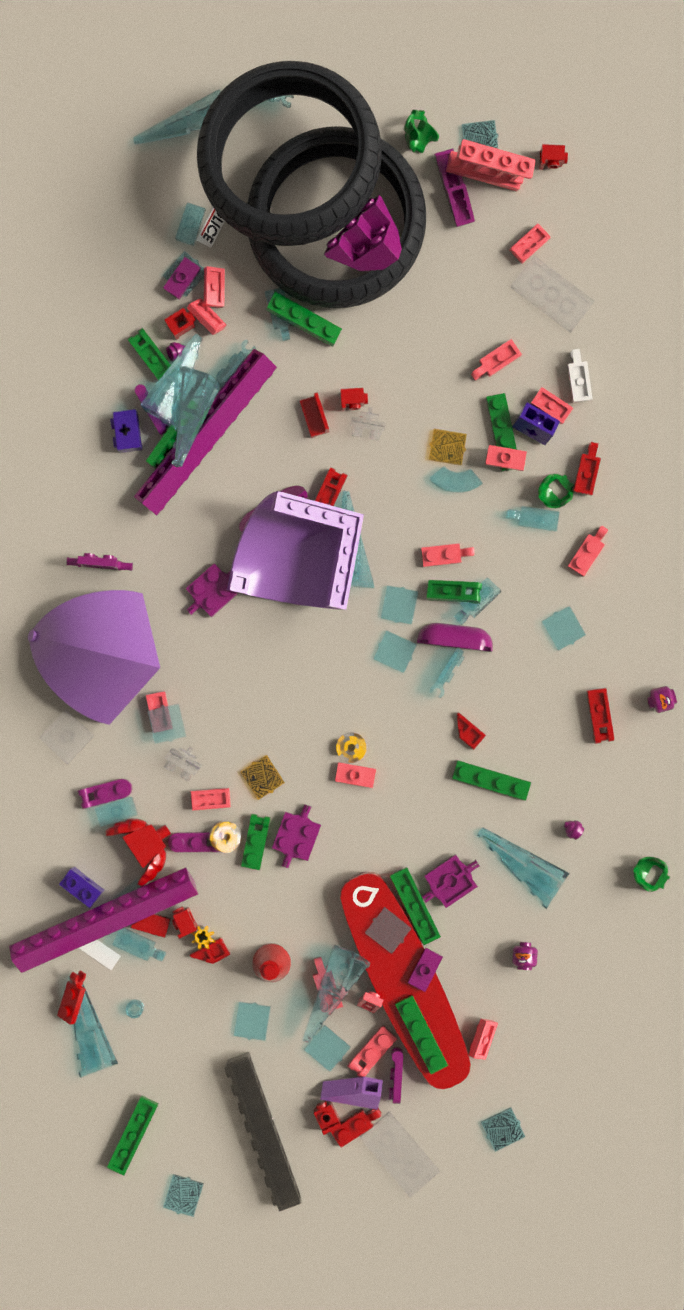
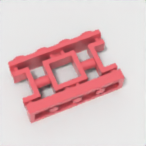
(490, 165)

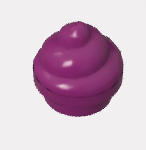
(174, 350)
(573, 829)

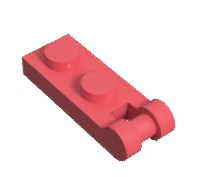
(372, 1051)

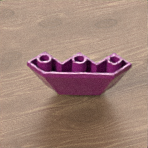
(368, 240)

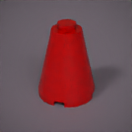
(271, 962)

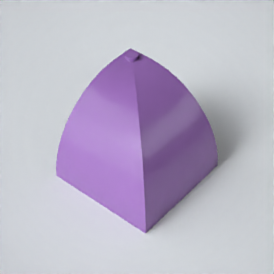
(297, 552)
(96, 651)

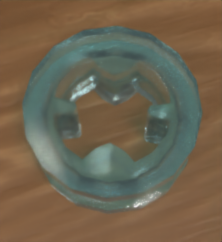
(139, 1012)

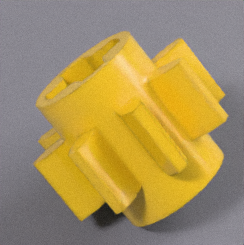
(201, 932)

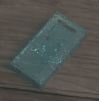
(190, 224)
(116, 811)

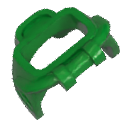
(419, 137)
(548, 497)
(642, 869)

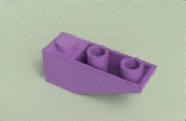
(353, 1091)

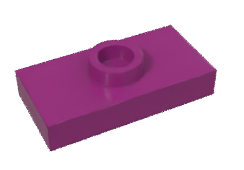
(182, 278)
(425, 969)

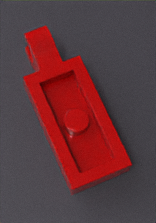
(587, 471)
(72, 998)
(355, 1126)

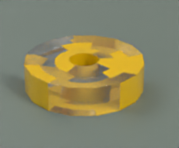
(342, 747)
(217, 836)

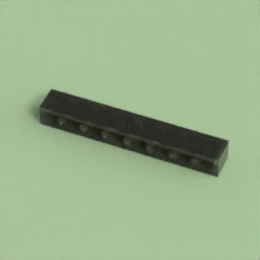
(263, 1131)

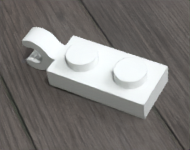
(579, 378)

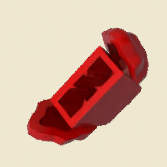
(144, 844)

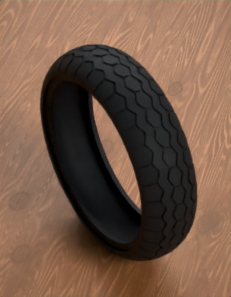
(274, 81)
(337, 142)

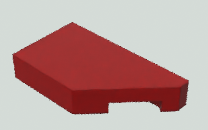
(468, 732)
(154, 925)
(215, 953)

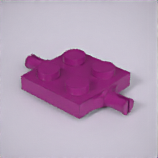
(92, 561)
(210, 591)
(296, 836)
(450, 881)

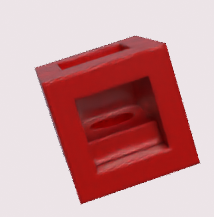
(552, 156)
(174, 320)
(353, 398)
(184, 921)
(327, 1109)

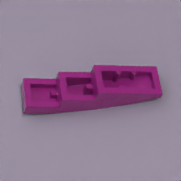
(455, 191)

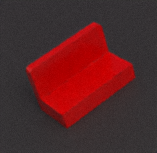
(314, 416)

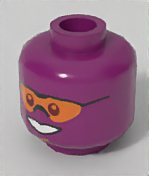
(662, 699)
(525, 956)

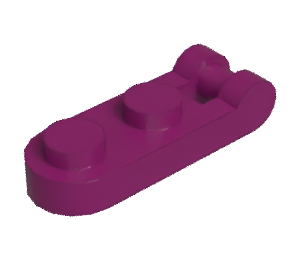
(142, 392)
(105, 792)
(190, 842)
(396, 1075)

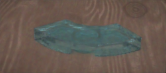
(455, 481)

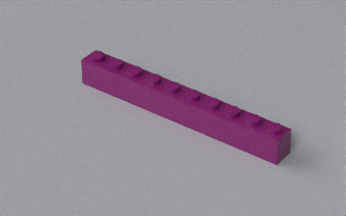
(223, 412)
(103, 920)

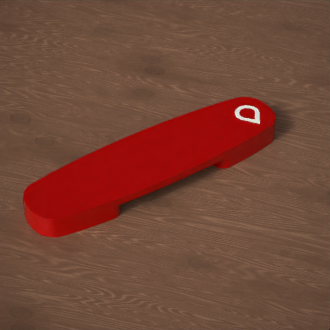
(363, 900)

